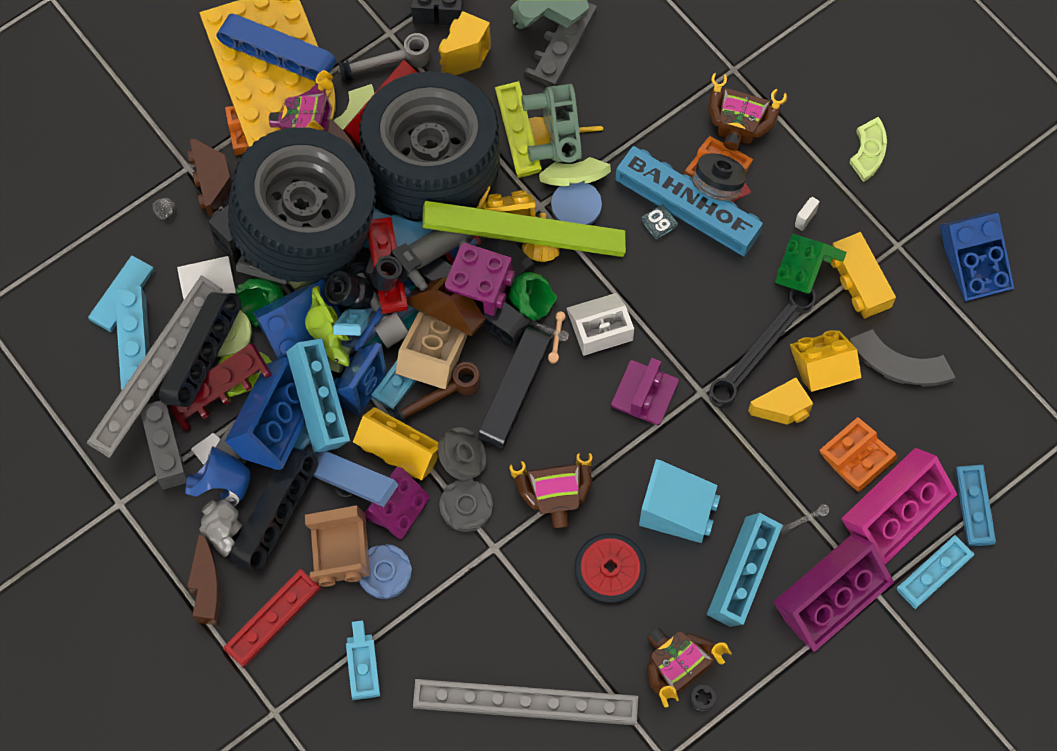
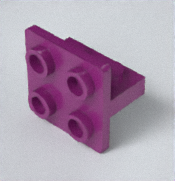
(645, 391)
(401, 507)

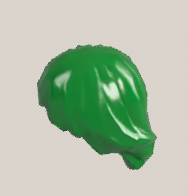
(256, 294)
(532, 295)

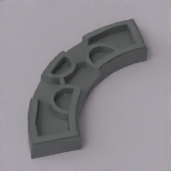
(900, 367)

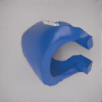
(220, 472)

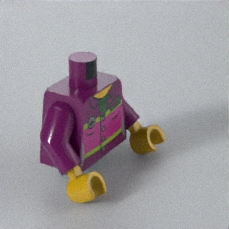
(308, 109)

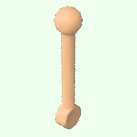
(553, 357)

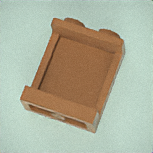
(338, 545)

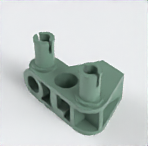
(560, 11)
(561, 128)

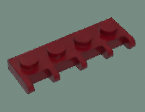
(221, 380)

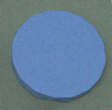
(576, 203)
(388, 572)

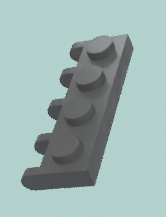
(560, 50)

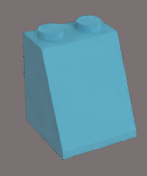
(678, 503)

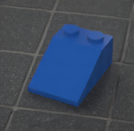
(285, 319)
(361, 378)

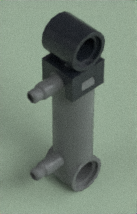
(408, 259)

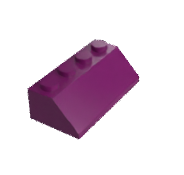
(834, 591)

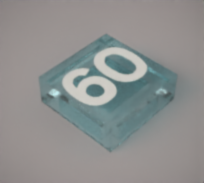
(659, 221)

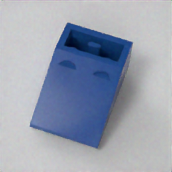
(978, 255)

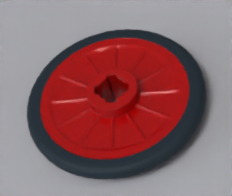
(606, 585)

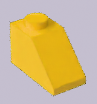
(783, 404)

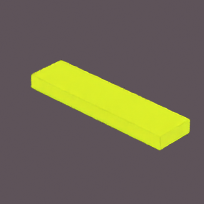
(517, 128)

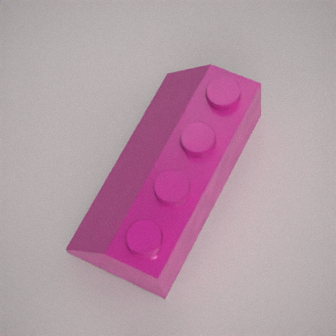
(901, 503)

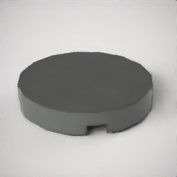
(461, 454)
(466, 505)

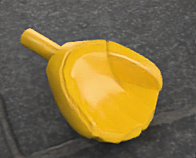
(540, 252)

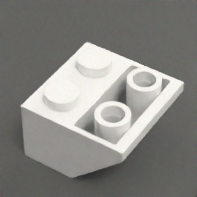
(601, 323)

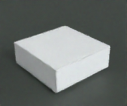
(806, 213)

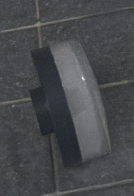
(719, 177)

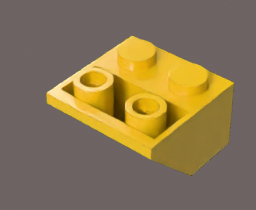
(465, 45)
(826, 360)

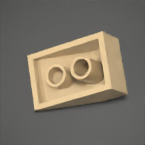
(430, 351)

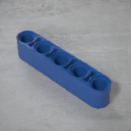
(275, 47)

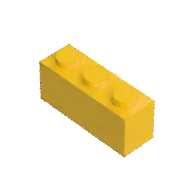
(863, 277)
(397, 443)

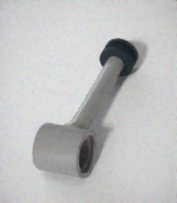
(415, 59)
(390, 327)

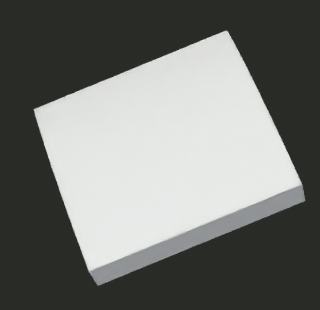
(215, 270)

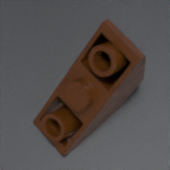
(211, 175)
(447, 306)

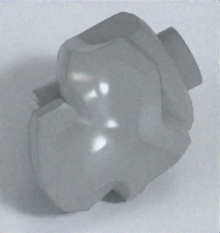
(220, 524)

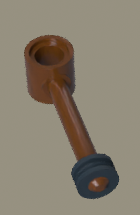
(466, 389)

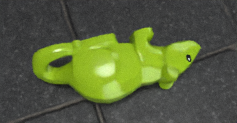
(320, 325)

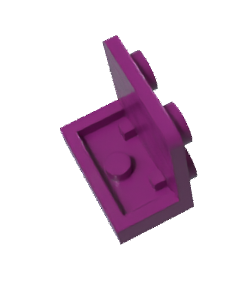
(481, 276)

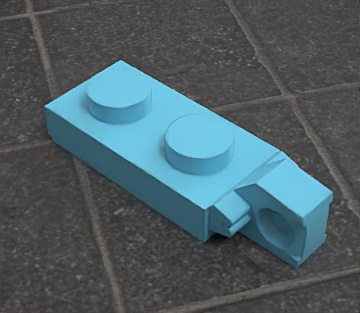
(362, 664)

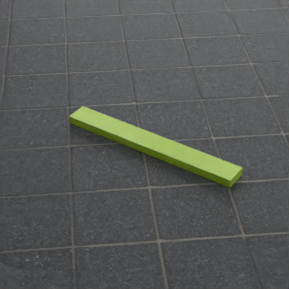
(523, 228)

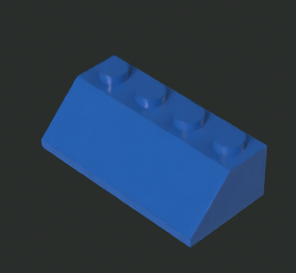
(269, 419)

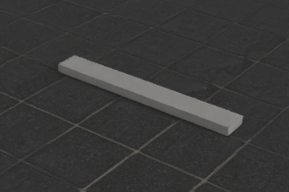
(150, 371)
(525, 702)

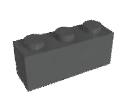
(163, 445)

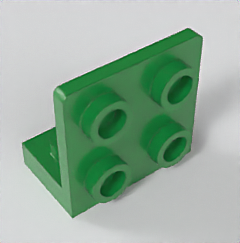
(803, 262)

